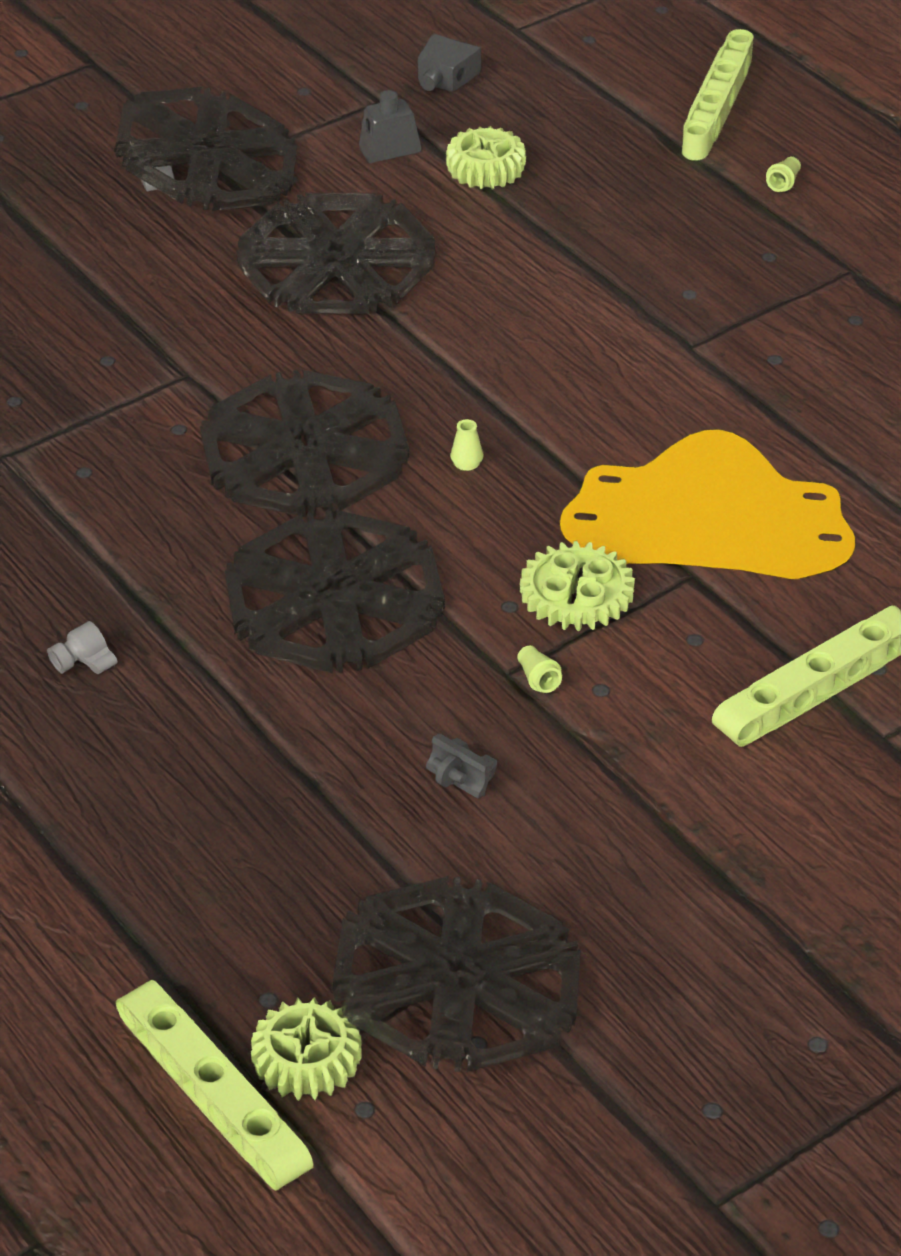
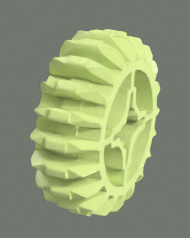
(485, 157)
(287, 1034)

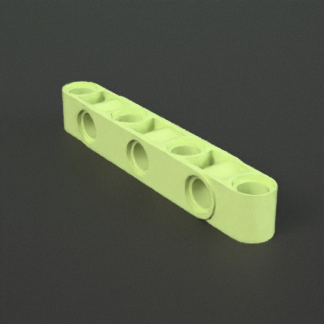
(717, 94)
(811, 678)
(215, 1085)

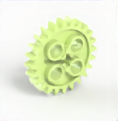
(553, 578)

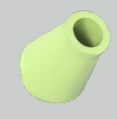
(782, 175)
(466, 449)
(540, 670)

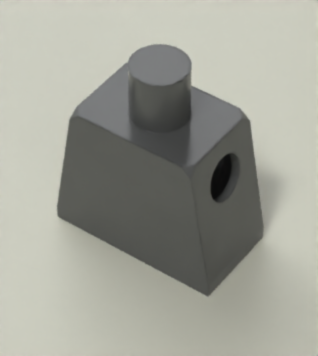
(447, 63)
(388, 129)

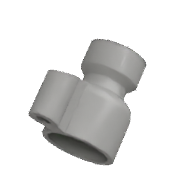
(82, 645)

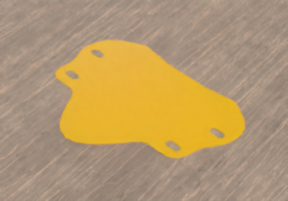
(714, 507)

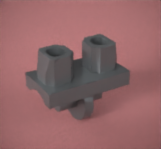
(459, 766)

